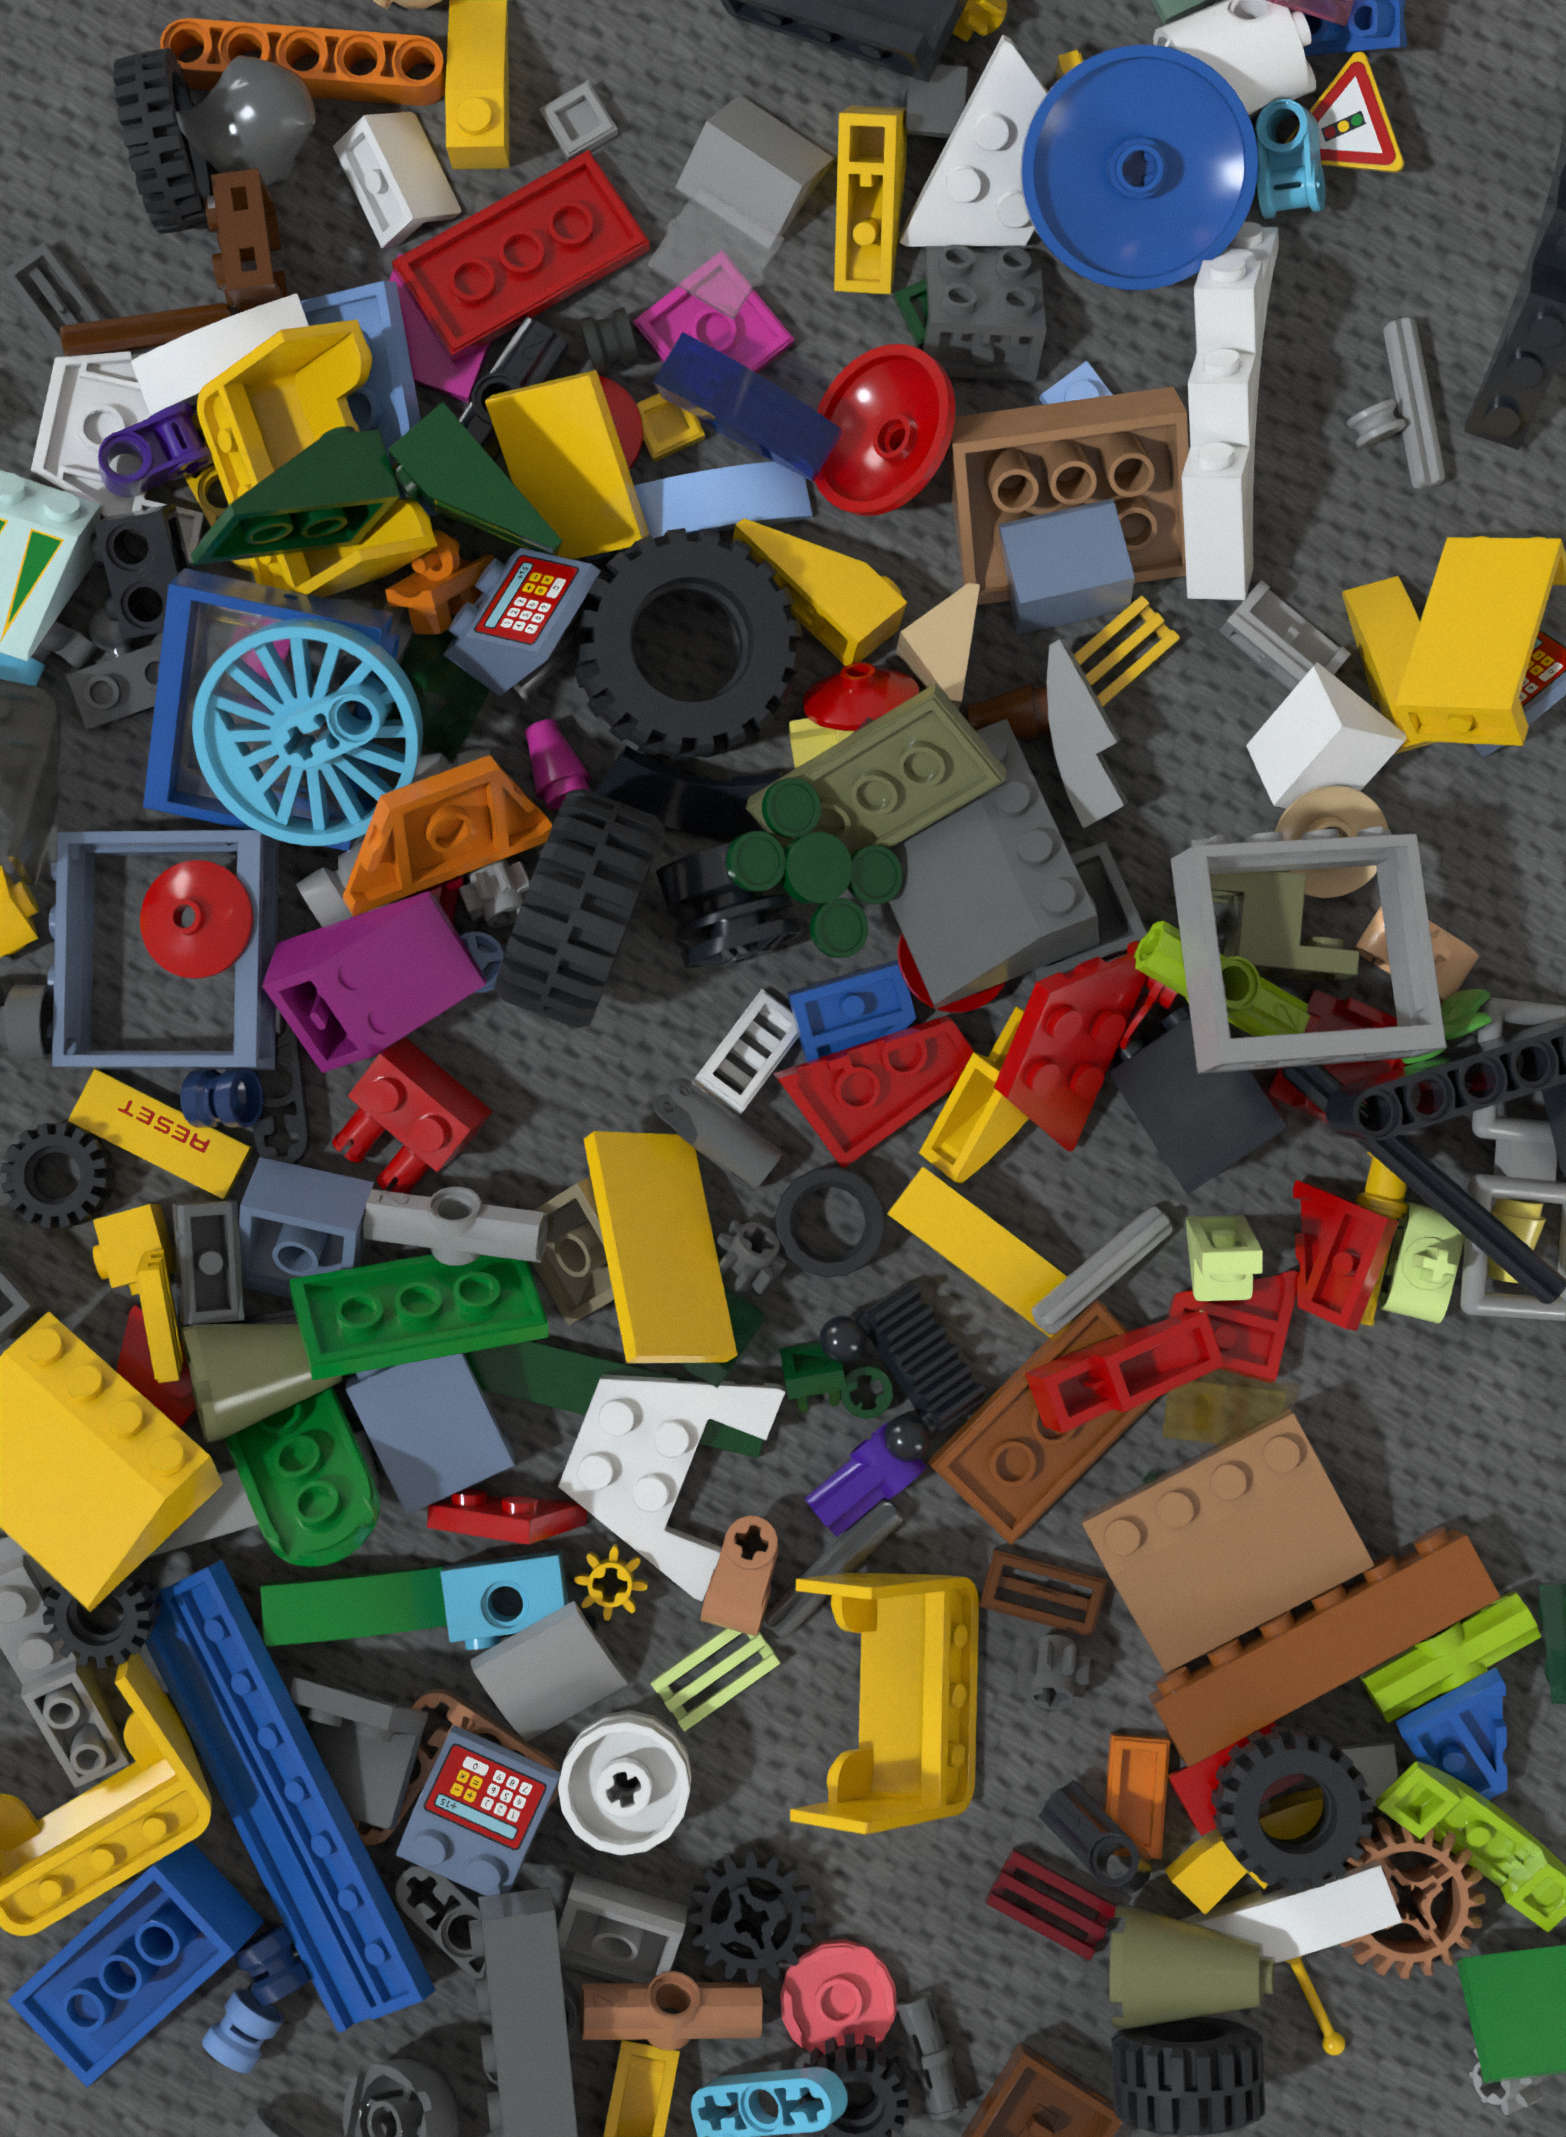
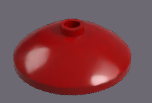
(894, 425)

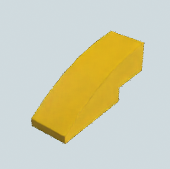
(1384, 634)
(976, 1116)
(1211, 1870)
(641, 2091)

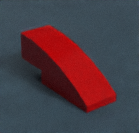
(1124, 1371)

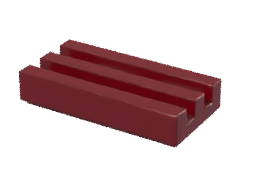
(1094, 1928)

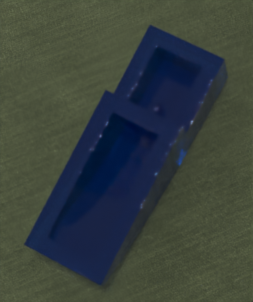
(746, 407)

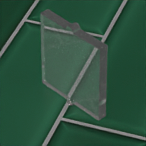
(715, 252)

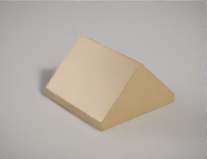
(940, 642)

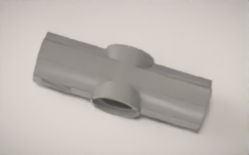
(456, 1226)

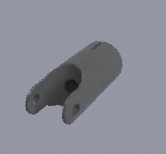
(718, 1134)

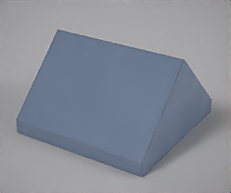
(1066, 566)

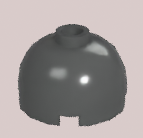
(401, 2101)

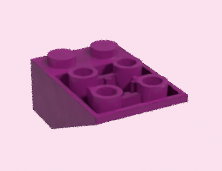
(370, 979)

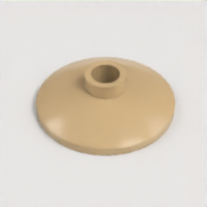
(1343, 810)

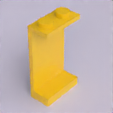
(1478, 640)

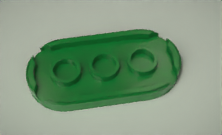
(307, 1481)

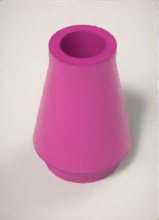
(554, 764)

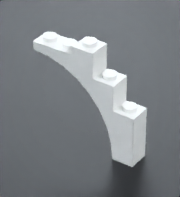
(1223, 402)

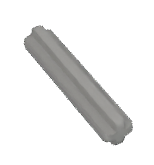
(1414, 403)
(1101, 1270)

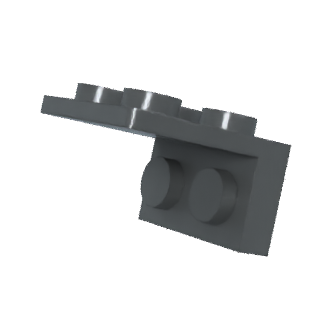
(985, 311)
(364, 1746)

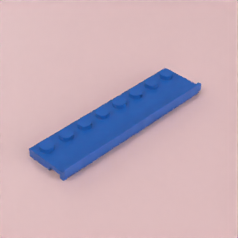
(283, 1801)

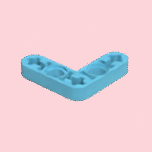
(785, 2087)

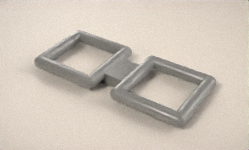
(1522, 1172)

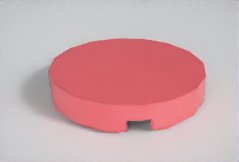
(837, 1978)

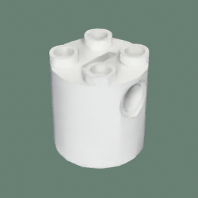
(1251, 46)

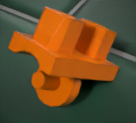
(438, 586)

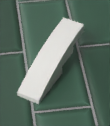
(1308, 1918)

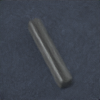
(840, 1558)

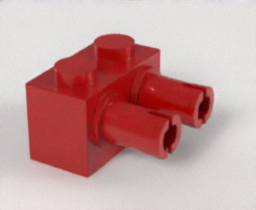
(419, 1107)

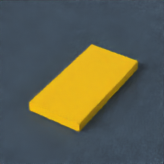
(659, 1248)

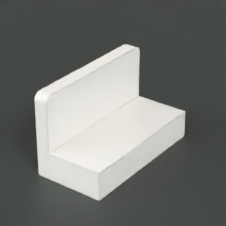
(395, 175)

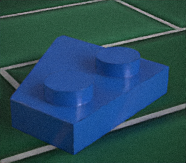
(1463, 1734)

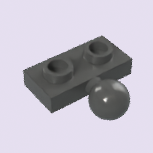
(118, 685)

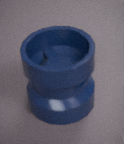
(221, 1098)
(272, 1965)

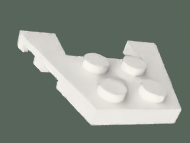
(82, 407)
(638, 1454)

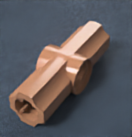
(635, 2010)

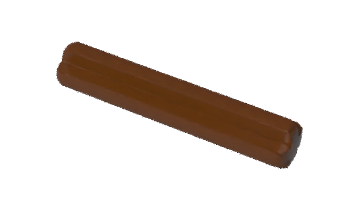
(138, 330)

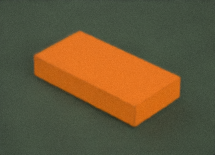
(1138, 1789)

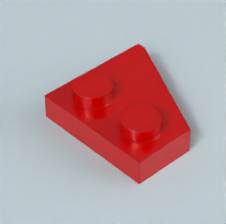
(1338, 1254)
(1249, 1330)

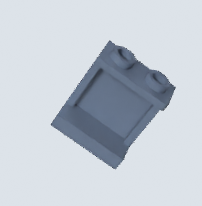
(430, 1428)

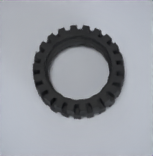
(165, 163)

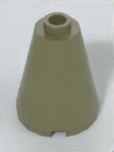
(246, 1374)
(1182, 1970)

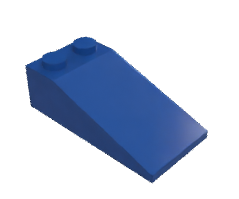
(136, 1961)

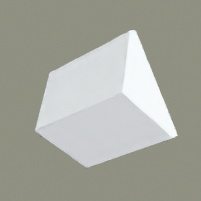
(1321, 739)

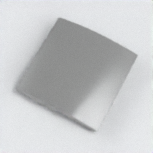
(548, 1672)

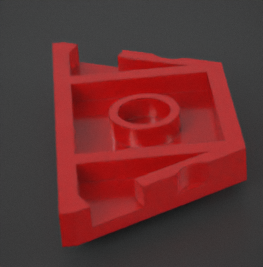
(1069, 1043)

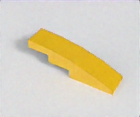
(975, 1244)

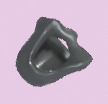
(252, 119)

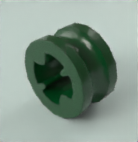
(882, 1399)

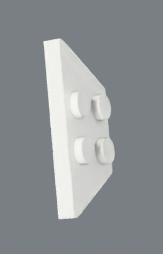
(976, 180)

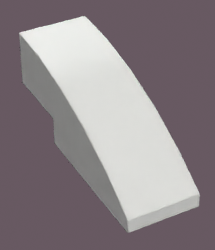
(184, 365)

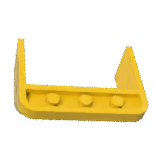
(913, 1705)
(113, 1827)

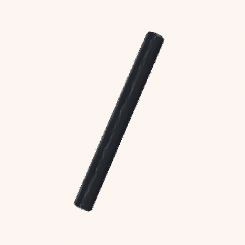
(1442, 1194)

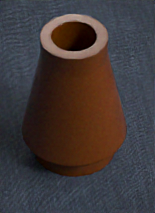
(1023, 708)

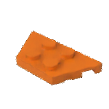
(441, 832)

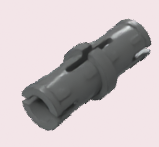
(931, 2055)

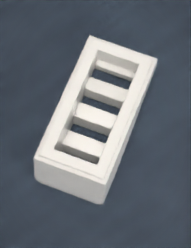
(774, 1012)

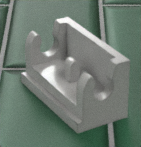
(1280, 638)

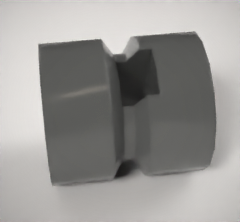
(24, 1022)

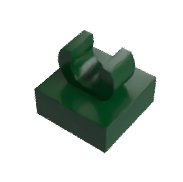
(811, 1373)

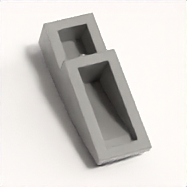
(1079, 735)

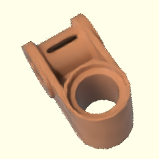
(739, 1586)

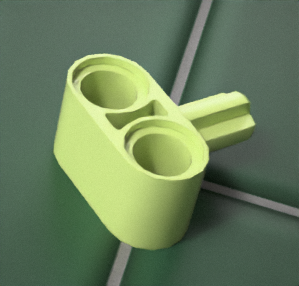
(1422, 1265)

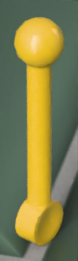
(1333, 2042)

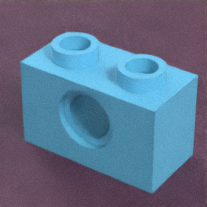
(470, 1589)

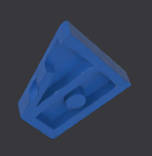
(851, 1010)

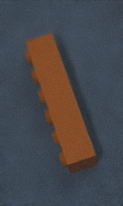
(1322, 1645)

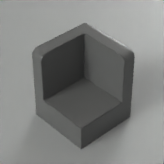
(935, 105)

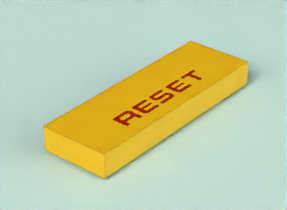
(159, 1134)

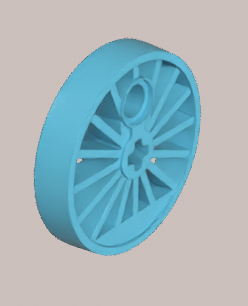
(289, 706)

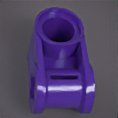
(157, 449)

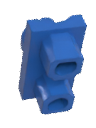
(1369, 28)

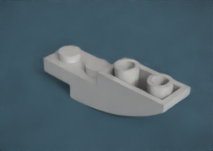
(55, 1688)

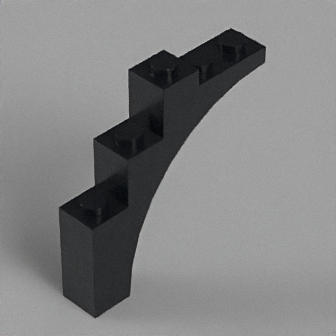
(1533, 332)

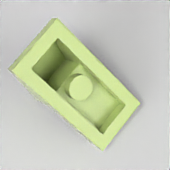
(1222, 1257)

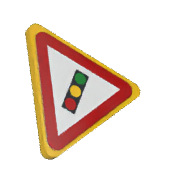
(1355, 122)

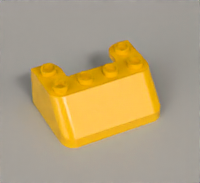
(274, 409)

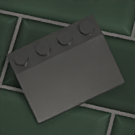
(991, 887)

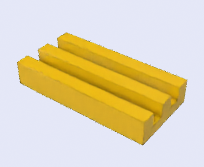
(1153, 623)
(160, 1316)

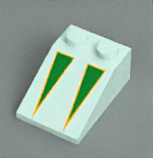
(41, 558)

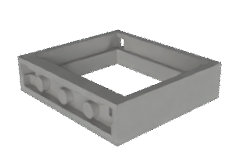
(1406, 933)

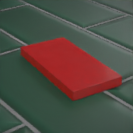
(521, 255)

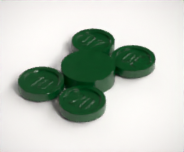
(814, 868)

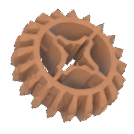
(1434, 1937)

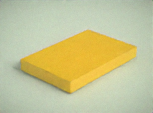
(570, 463)

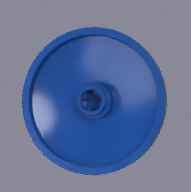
(1139, 167)

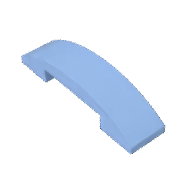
(721, 499)

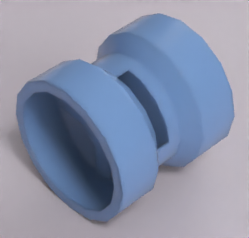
(242, 2031)

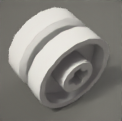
(620, 1817)

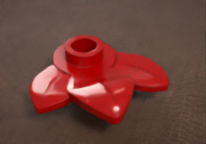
(1158, 993)

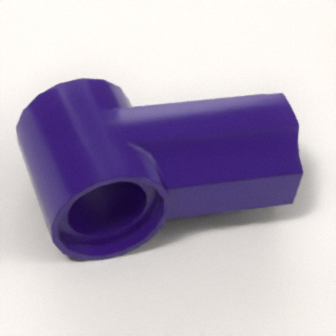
(861, 1483)

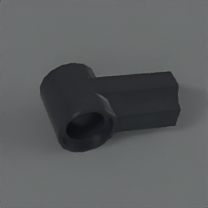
(1094, 1837)

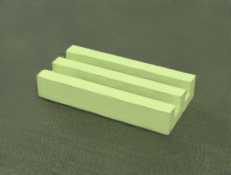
(675, 1701)

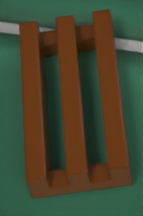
(995, 1579)

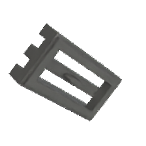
(28, 264)

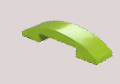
(1500, 1847)

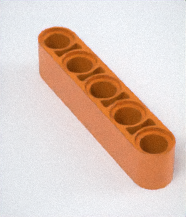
(336, 52)

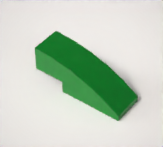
(352, 1605)

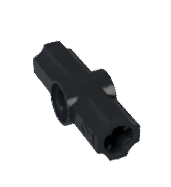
(524, 362)

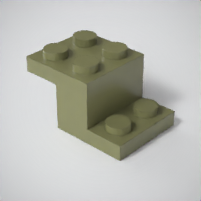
(1267, 924)

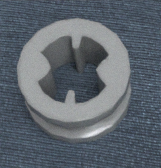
(1376, 424)

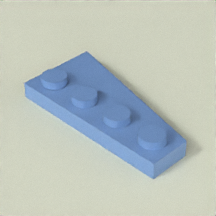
(389, 394)

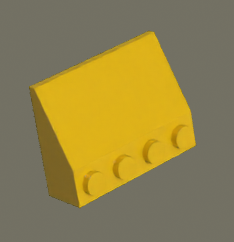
(89, 1464)

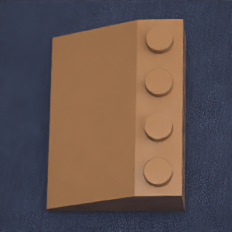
(1067, 457)
(1227, 1541)

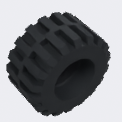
(1331, 1839)
(1189, 2076)

